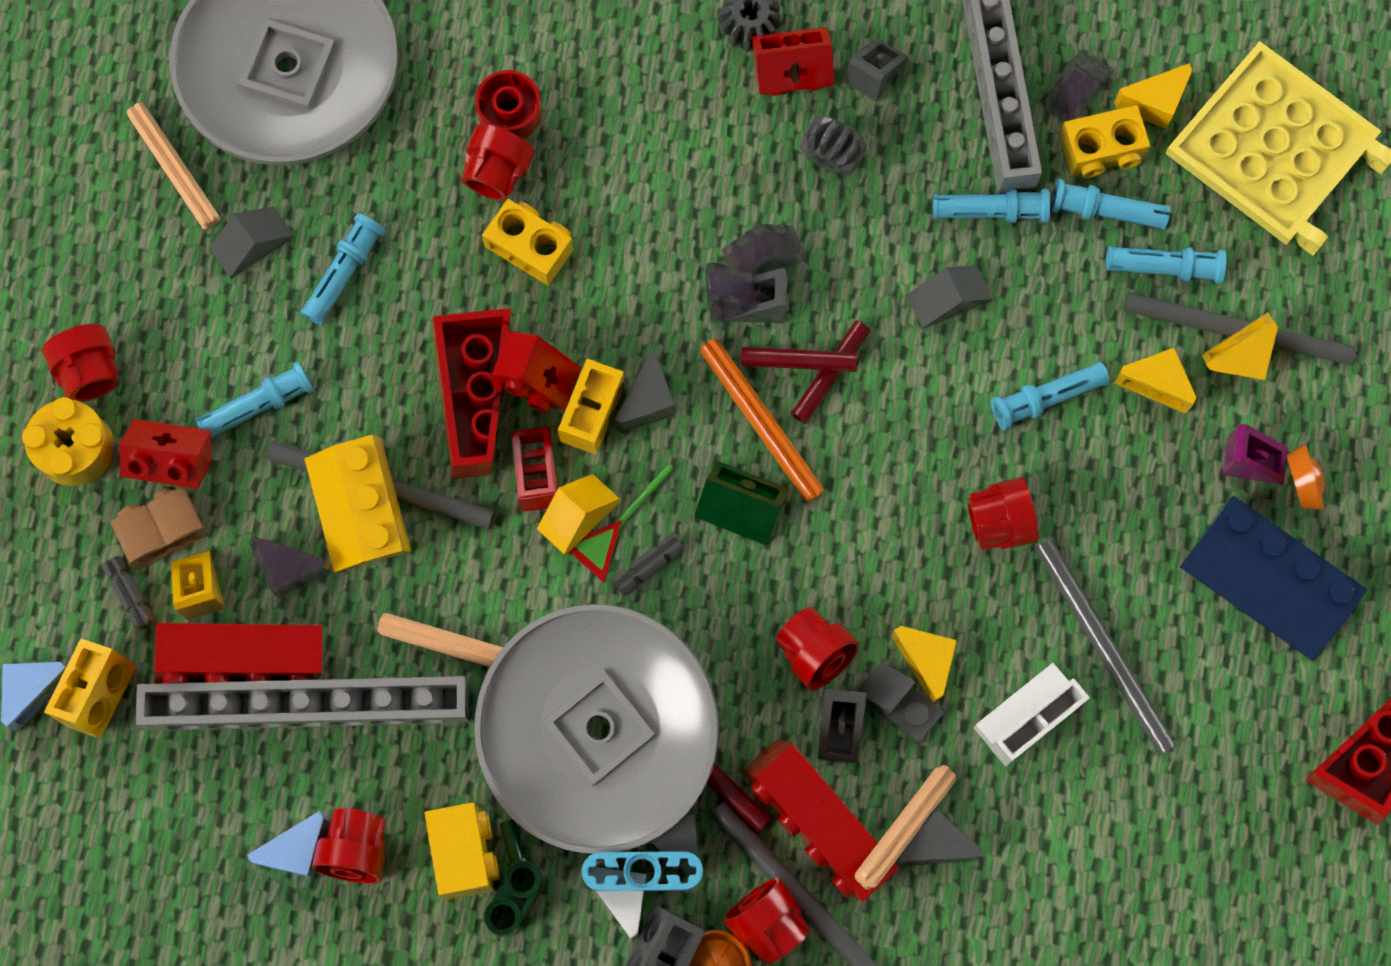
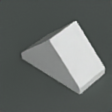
(623, 905)

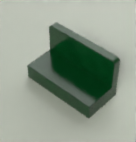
(741, 502)

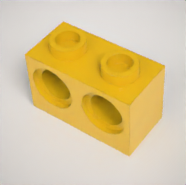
(1100, 134)
(522, 248)
(591, 406)
(90, 688)

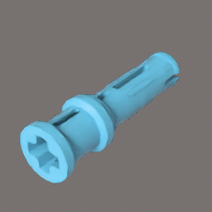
(1092, 202)
(1011, 206)
(351, 254)
(1183, 264)
(270, 394)
(1033, 400)

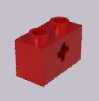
(806, 48)
(536, 371)
(165, 453)

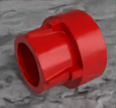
(509, 88)
(495, 161)
(82, 362)
(1003, 515)
(816, 648)
(352, 847)
(768, 921)

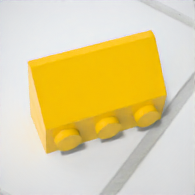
(357, 503)

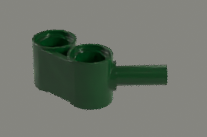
(507, 895)

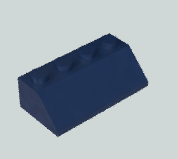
(1273, 578)

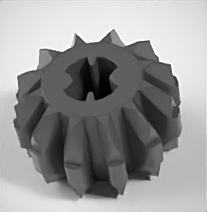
(744, 29)
(833, 145)

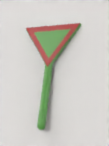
(598, 546)

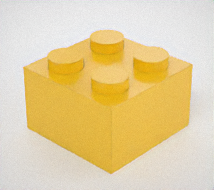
(461, 851)

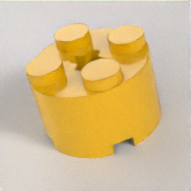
(57, 424)

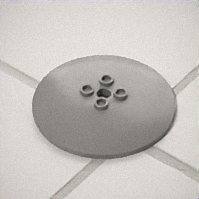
(241, 103)
(539, 739)

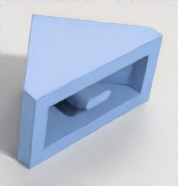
(26, 690)
(293, 849)

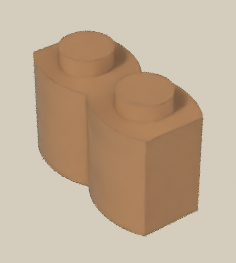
(159, 527)

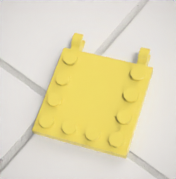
(1276, 145)

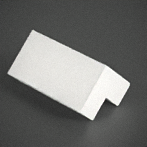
(1030, 713)

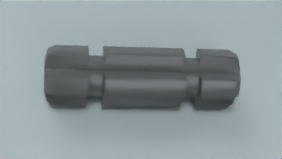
(648, 564)
(128, 593)

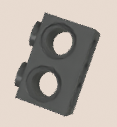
(666, 941)

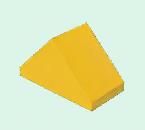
(1156, 96)
(1246, 351)
(1160, 379)
(576, 512)
(196, 586)
(927, 657)

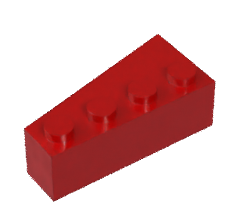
(470, 395)
(236, 652)
(1361, 769)
(814, 813)

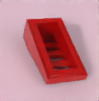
(534, 493)

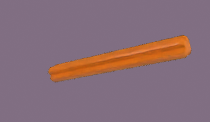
(762, 420)

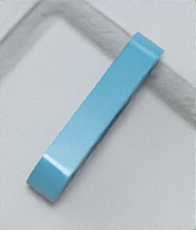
(631, 857)

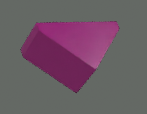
(1254, 456)

